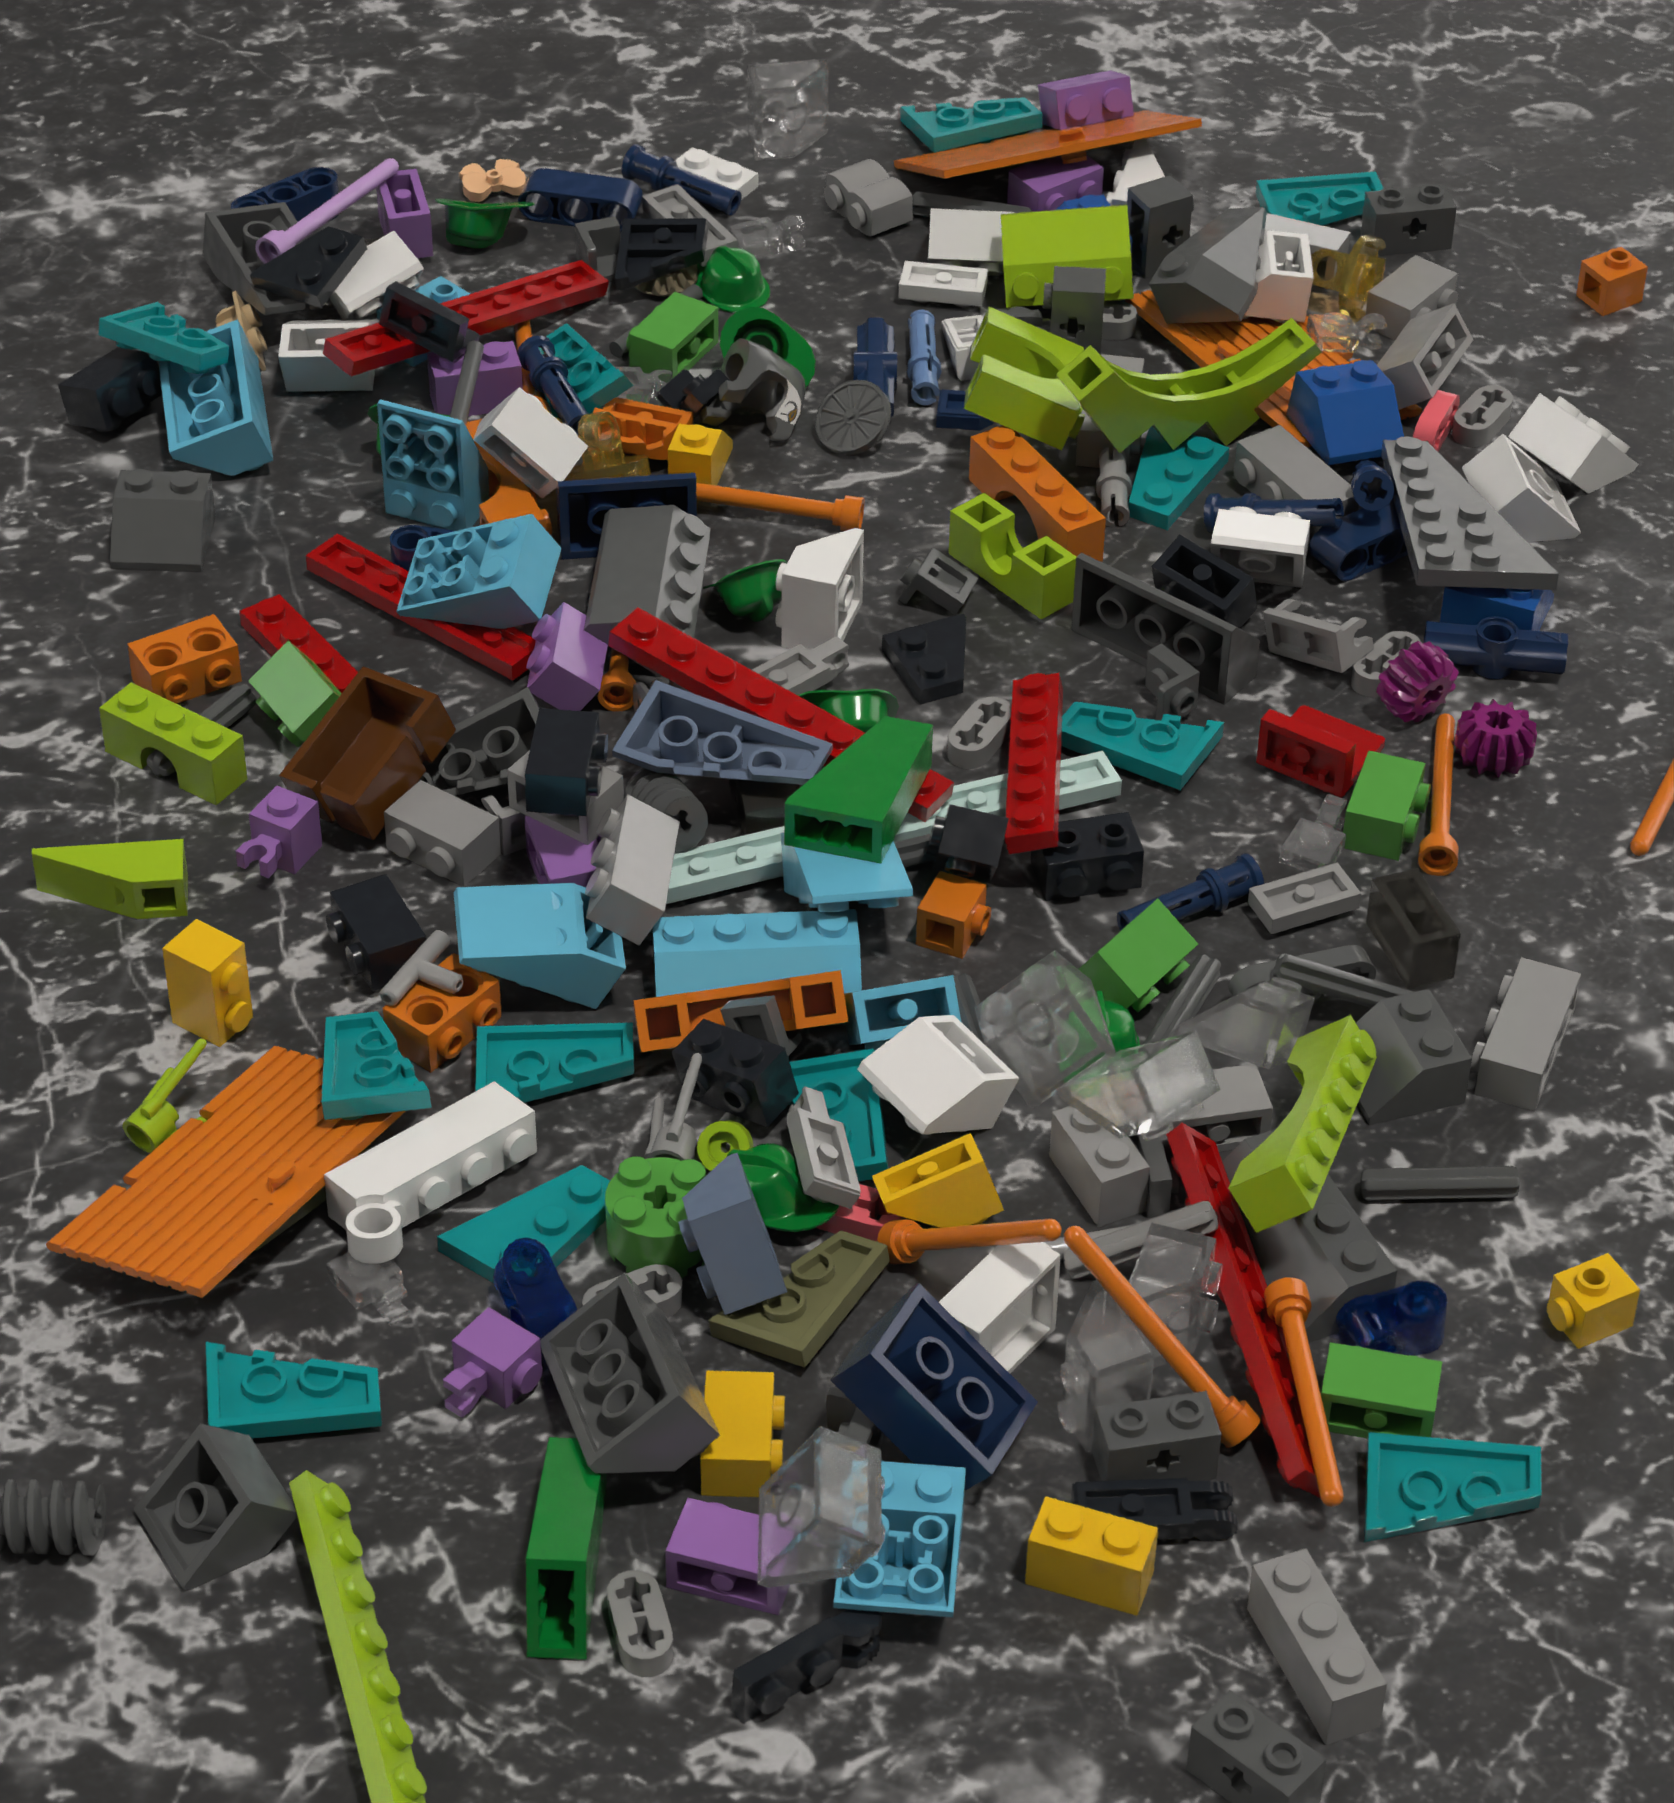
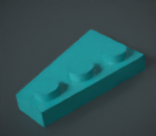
(958, 127)
(164, 338)
(1173, 478)
(288, 1398)

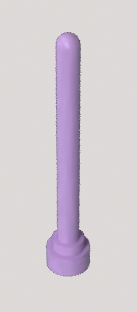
(278, 242)

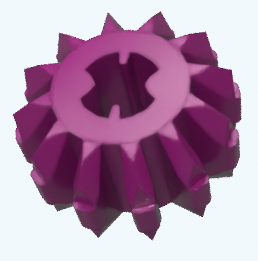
(1417, 681)
(1495, 738)

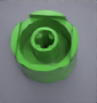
(645, 1210)

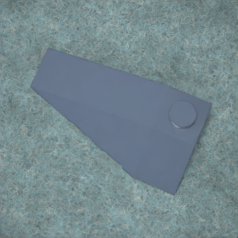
(708, 739)

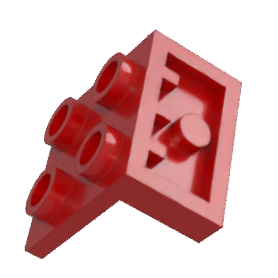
(1315, 748)

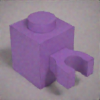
(282, 833)
(494, 1361)

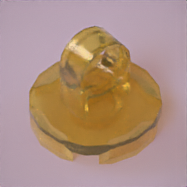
(1354, 275)
(605, 454)

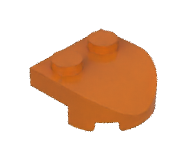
(646, 426)

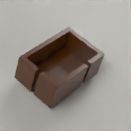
(369, 750)

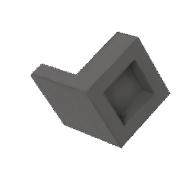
(599, 245)

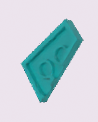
(1317, 198)
(588, 371)
(1146, 747)
(552, 1057)
(366, 1070)
(849, 1101)
(555, 1213)
(1444, 1482)

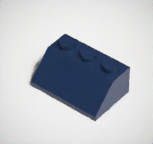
(585, 503)
(935, 1388)

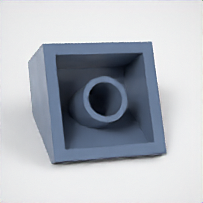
(731, 1238)

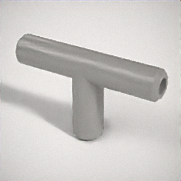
(421, 968)

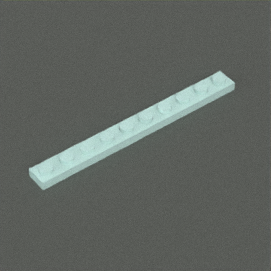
(759, 854)

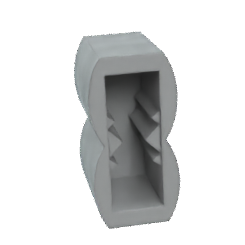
(869, 197)

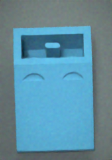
(430, 467)
(482, 575)
(833, 880)
(538, 939)
(920, 1547)

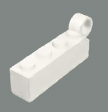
(427, 1168)

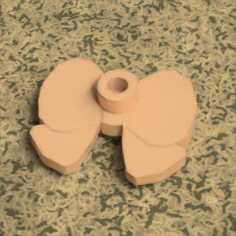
(505, 177)

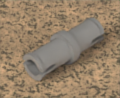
(1113, 486)

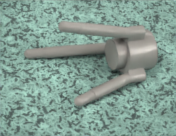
(677, 1138)

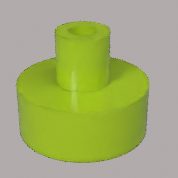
(714, 1138)

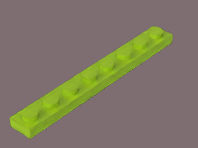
(357, 1642)

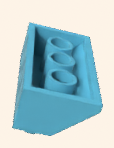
(221, 414)
(754, 948)

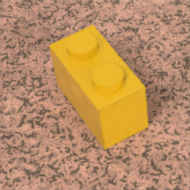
(208, 982)
(745, 1418)
(1091, 1555)

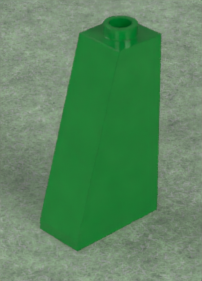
(863, 793)
(563, 1553)

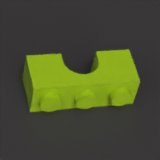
(986, 542)
(203, 752)

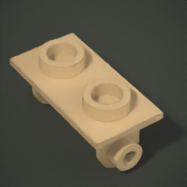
(249, 321)

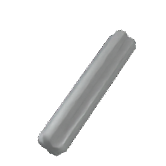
(1127, 1243)

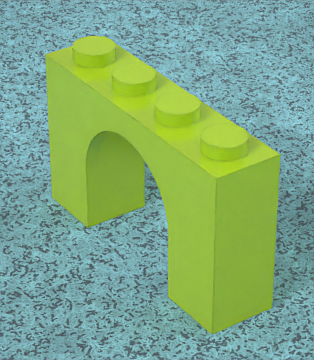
(1019, 379)

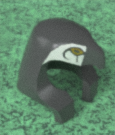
(761, 385)

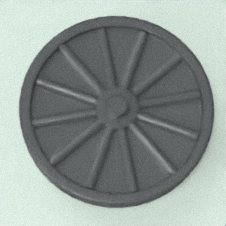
(853, 417)

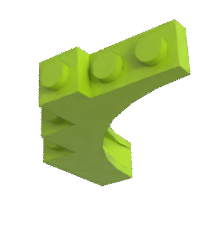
(1178, 404)

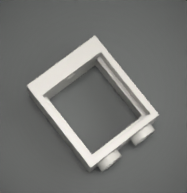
(1009, 1300)

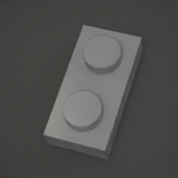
(1304, 898)

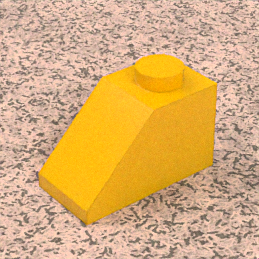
(699, 452)
(941, 1186)

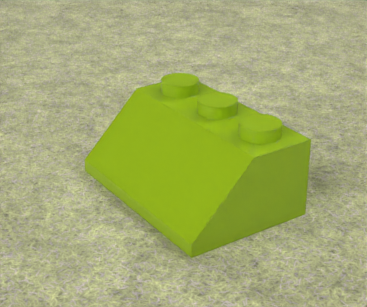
(1068, 239)

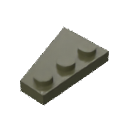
(817, 1299)

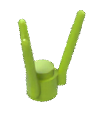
(155, 1116)

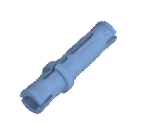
(923, 366)

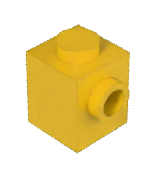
(1592, 1300)

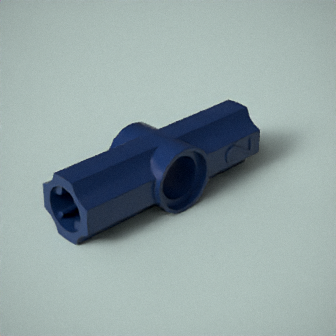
(876, 356)
(1499, 647)

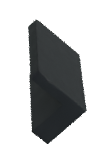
(425, 322)

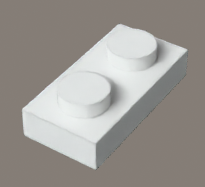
(718, 170)
(943, 283)

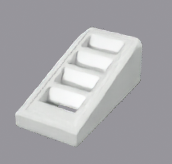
(959, 336)

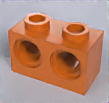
(186, 660)
(438, 1024)

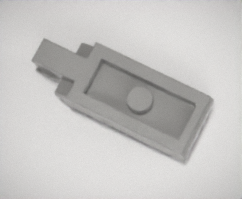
(807, 668)
(822, 1151)

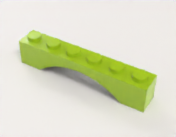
(1293, 1162)

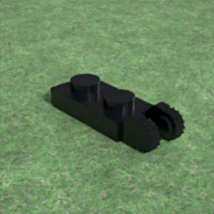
(1165, 1505)
(804, 1661)

